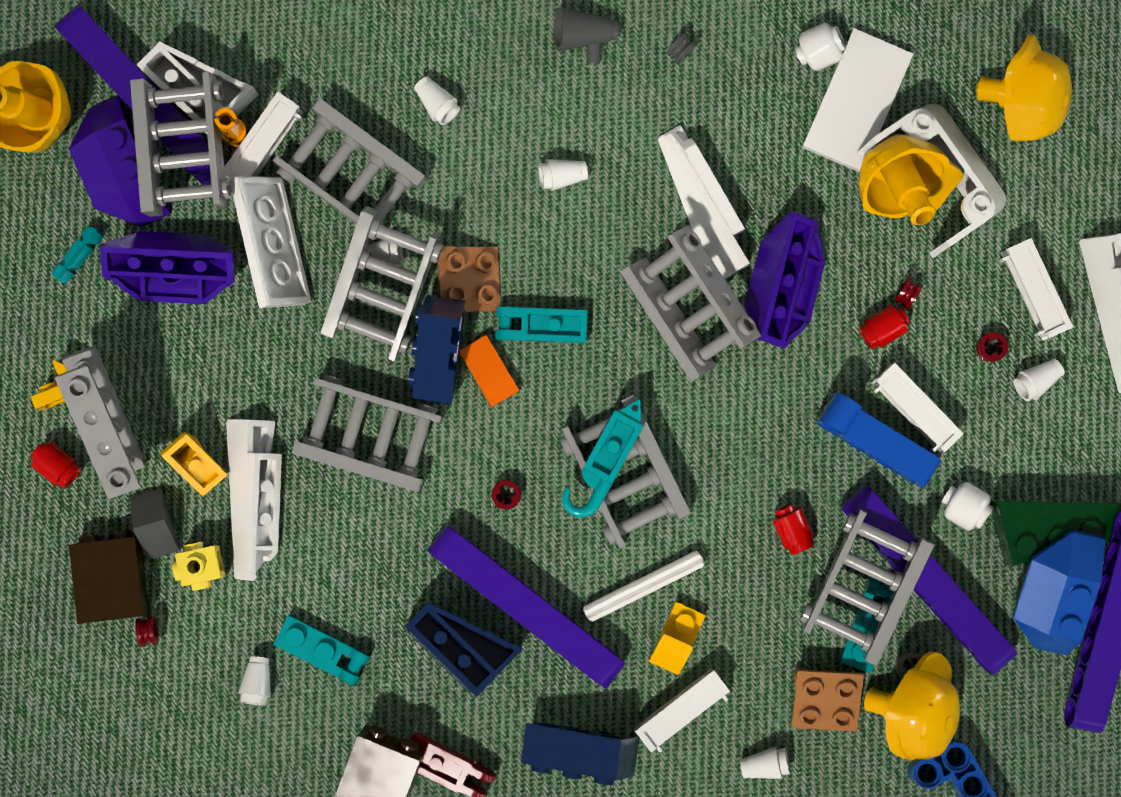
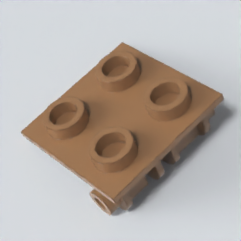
(470, 276)
(827, 699)

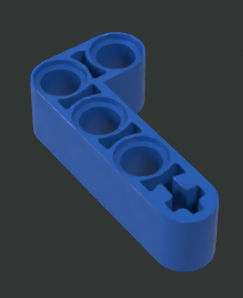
(878, 441)
(955, 772)

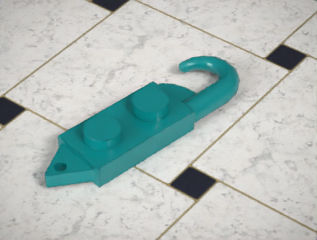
(607, 458)

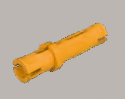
(231, 128)

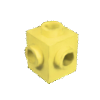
(210, 565)

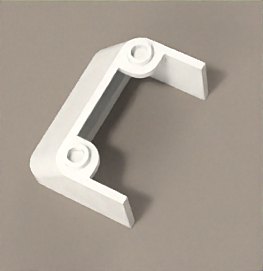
(980, 190)

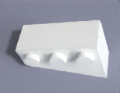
(175, 70)

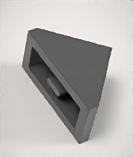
(153, 524)

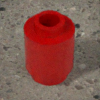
(884, 327)
(55, 464)
(793, 529)

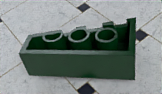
(1031, 526)

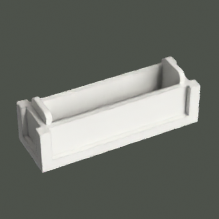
(263, 138)
(1036, 289)
(917, 408)
(681, 710)

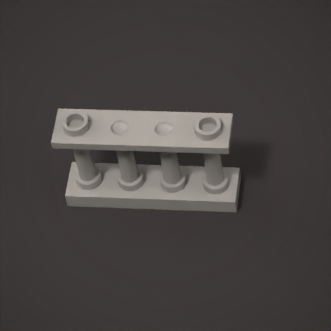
(149, 131)
(353, 139)
(359, 259)
(668, 317)
(100, 422)
(344, 455)
(657, 474)
(886, 613)

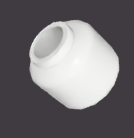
(820, 46)
(967, 506)

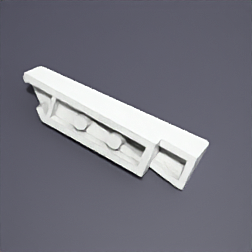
(704, 202)
(1103, 269)
(253, 494)

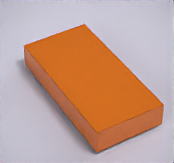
(489, 371)

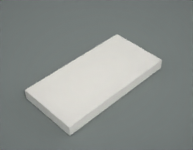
(857, 99)
(270, 241)

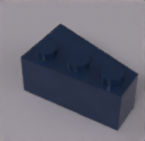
(437, 348)
(461, 648)
(579, 752)

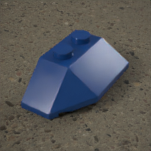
(1061, 591)

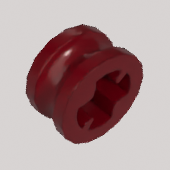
(908, 293)
(1003, 345)
(515, 498)
(147, 631)

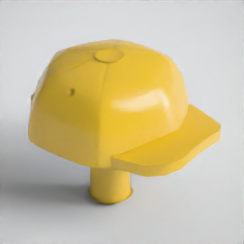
(1033, 92)
(31, 107)
(906, 179)
(921, 711)

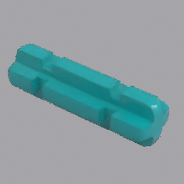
(77, 254)

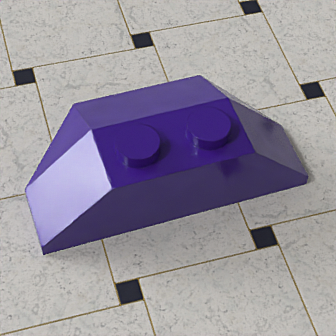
(108, 162)
(168, 266)
(786, 280)

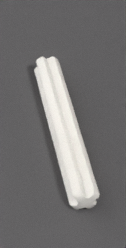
(643, 586)

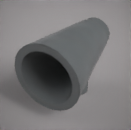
(581, 29)

